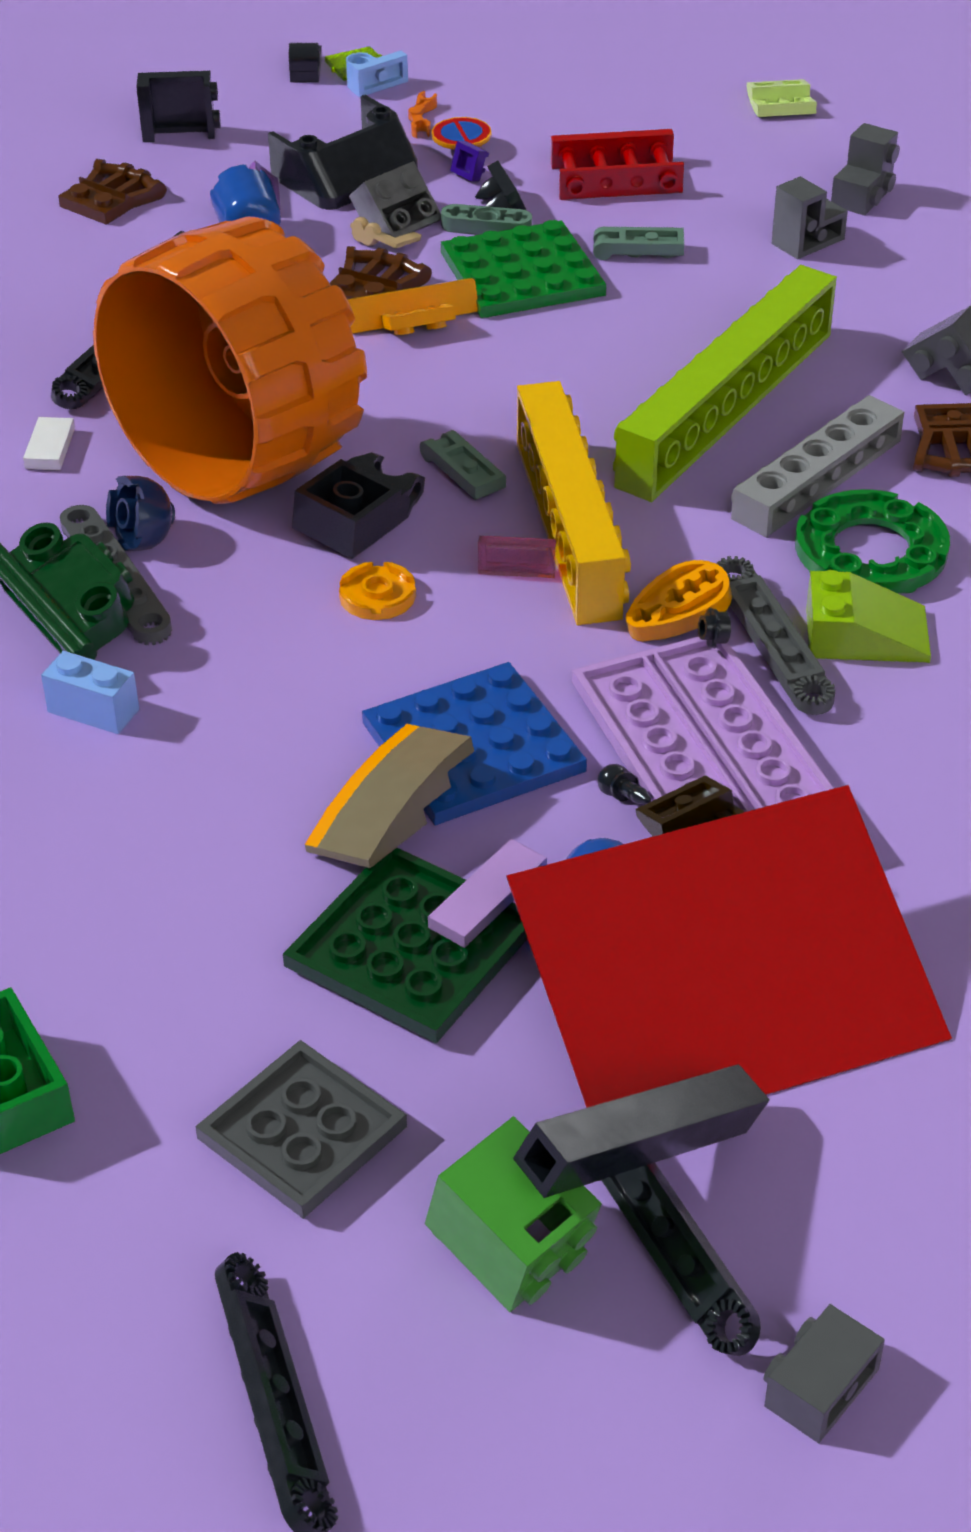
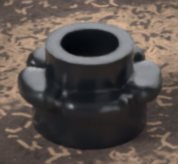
(714, 627)

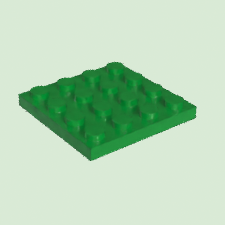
(524, 268)

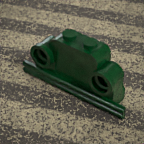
(67, 588)

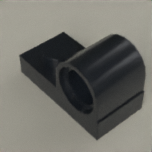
(305, 62)

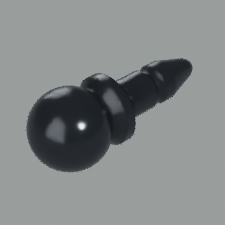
(621, 784)

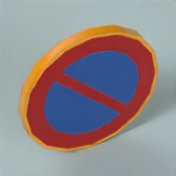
(461, 129)

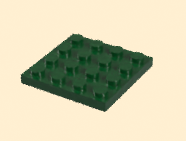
(384, 956)

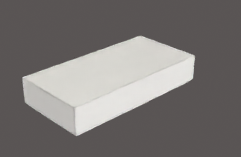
(49, 443)

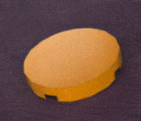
(377, 590)

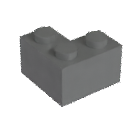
(868, 169)
(806, 219)
(944, 346)

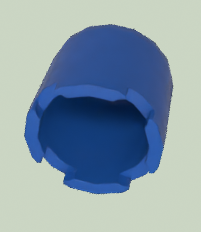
(244, 194)

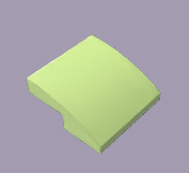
(781, 98)

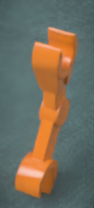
(415, 113)

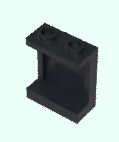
(177, 103)

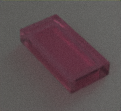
(517, 556)

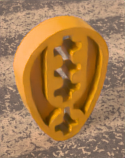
(678, 599)

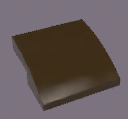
(688, 806)

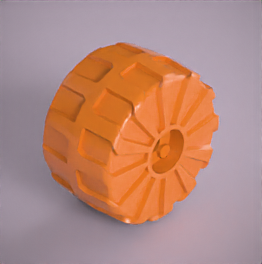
(229, 359)

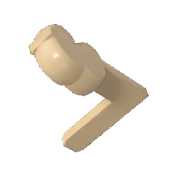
(371, 233)

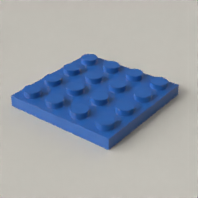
(511, 733)

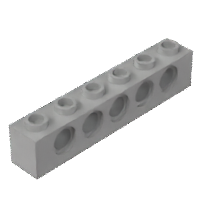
(816, 465)

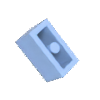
(90, 692)

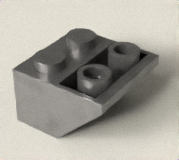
(397, 201)

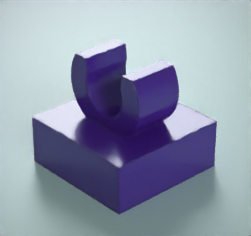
(468, 161)

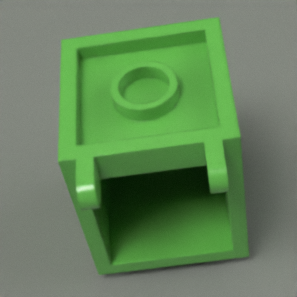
(484, 1213)

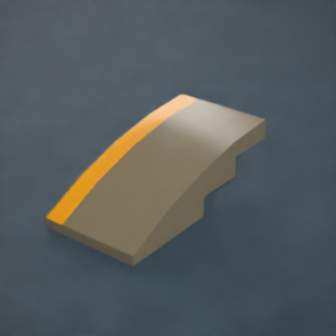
(387, 795)

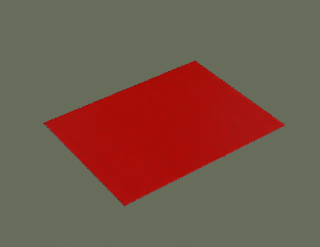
(729, 948)

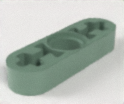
(479, 219)

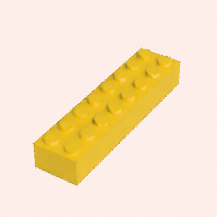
(572, 503)

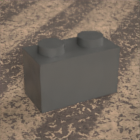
(822, 1372)

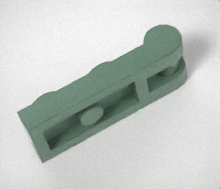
(638, 241)
(463, 464)

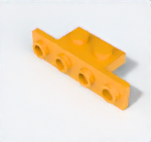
(414, 307)

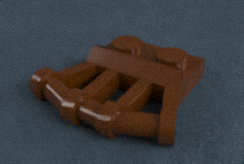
(114, 195)
(367, 282)
(945, 426)

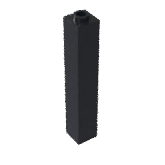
(639, 1130)

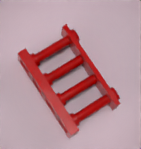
(616, 164)

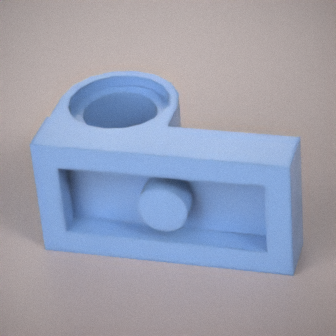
(374, 74)

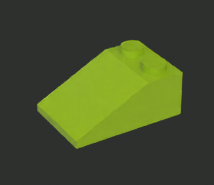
(863, 620)

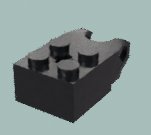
(354, 503)

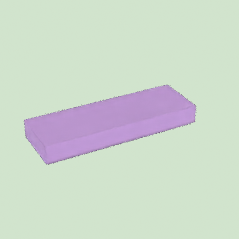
(483, 894)

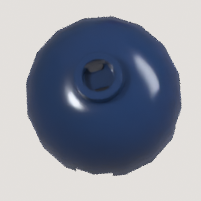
(139, 512)

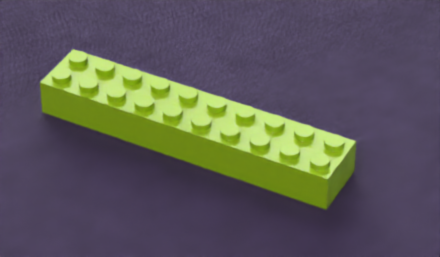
(723, 383)

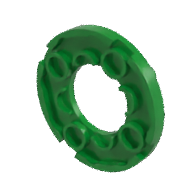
(918, 525)

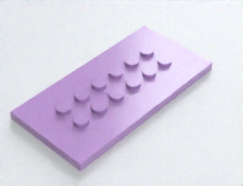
(695, 715)

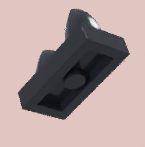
(500, 190)

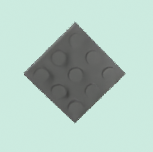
(301, 1128)

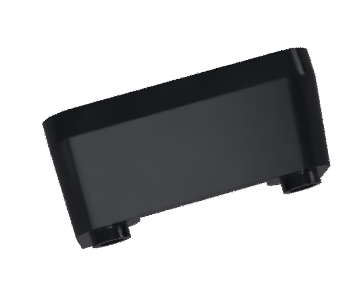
(335, 169)

